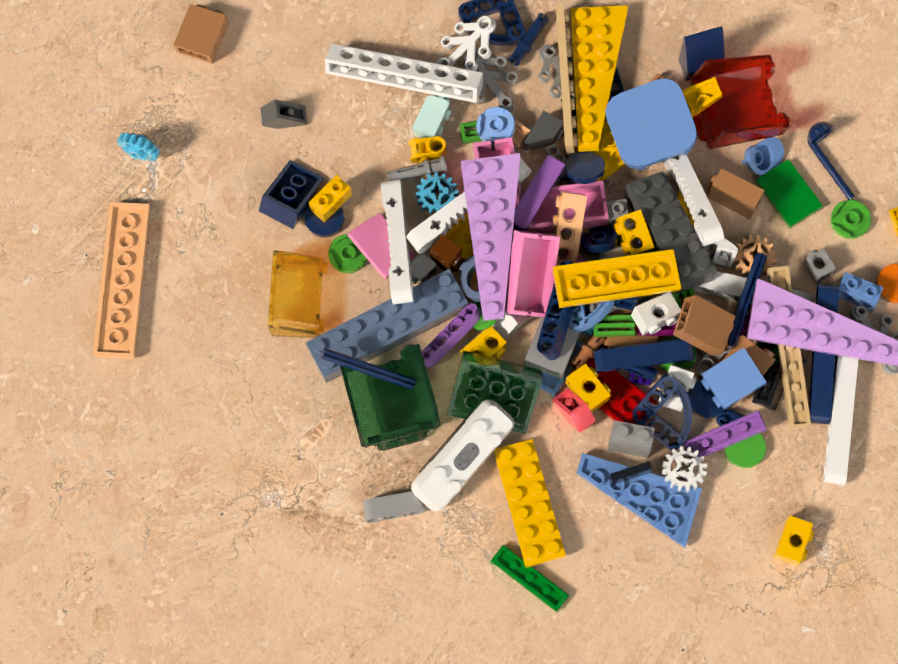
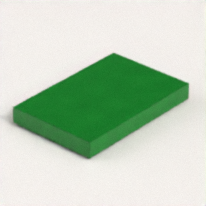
(789, 193)

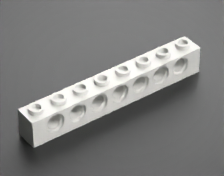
(404, 73)

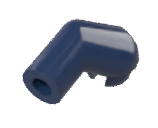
(727, 417)

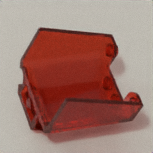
(746, 102)

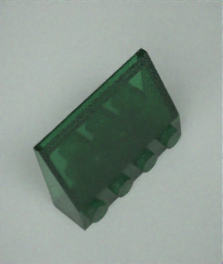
(507, 383)

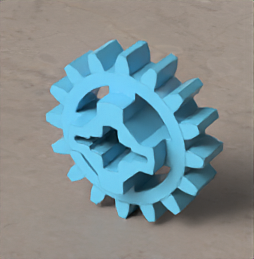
(138, 146)
(428, 194)

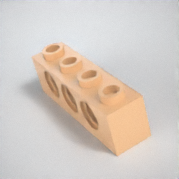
(577, 202)

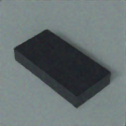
(630, 473)

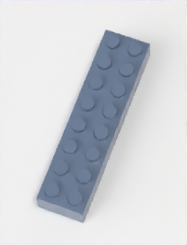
(390, 324)

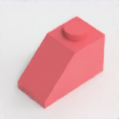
(574, 410)

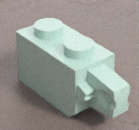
(432, 116)

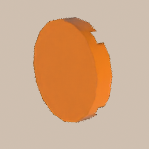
(889, 281)

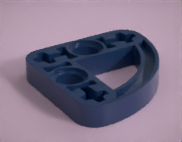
(502, 9)
(651, 410)

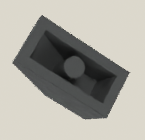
(283, 114)
(544, 132)

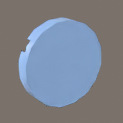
(495, 124)

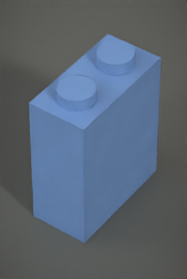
(733, 379)

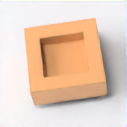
(520, 134)

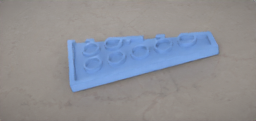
(646, 497)

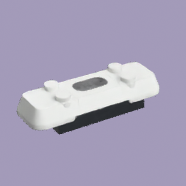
(462, 455)

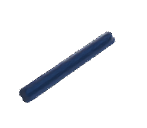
(746, 298)
(368, 368)

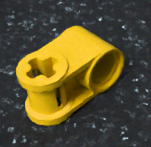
(426, 148)

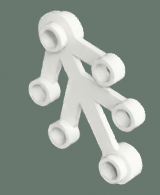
(468, 43)

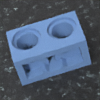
(859, 291)

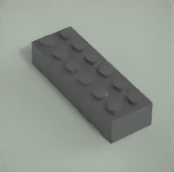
(671, 228)

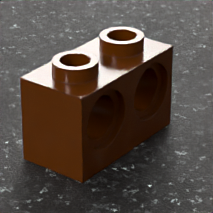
(446, 254)

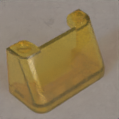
(296, 295)

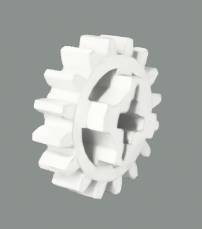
(692, 463)

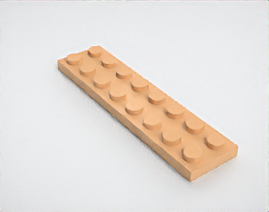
(121, 280)

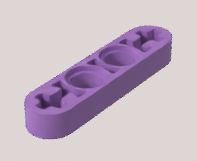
(467, 319)

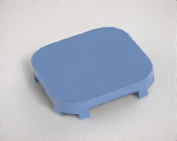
(651, 123)

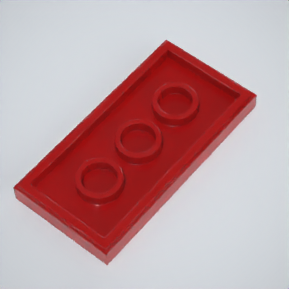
(623, 395)

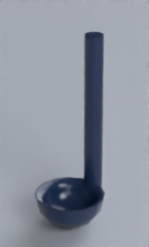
(816, 134)

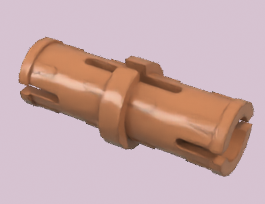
(586, 352)

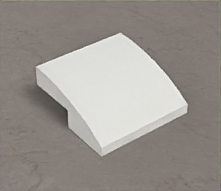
(722, 253)

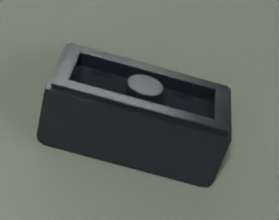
(770, 394)

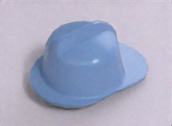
(764, 155)

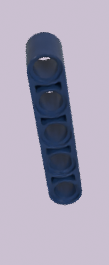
(551, 320)
(643, 355)

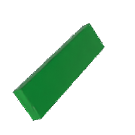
(529, 578)

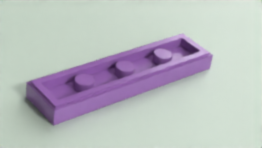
(537, 192)
(727, 435)

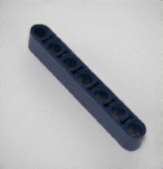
(823, 364)

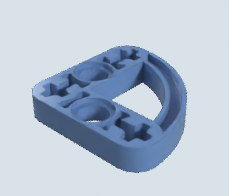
(590, 320)

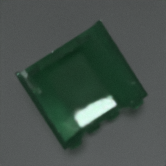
(390, 413)

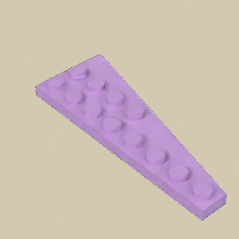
(491, 203)
(801, 324)

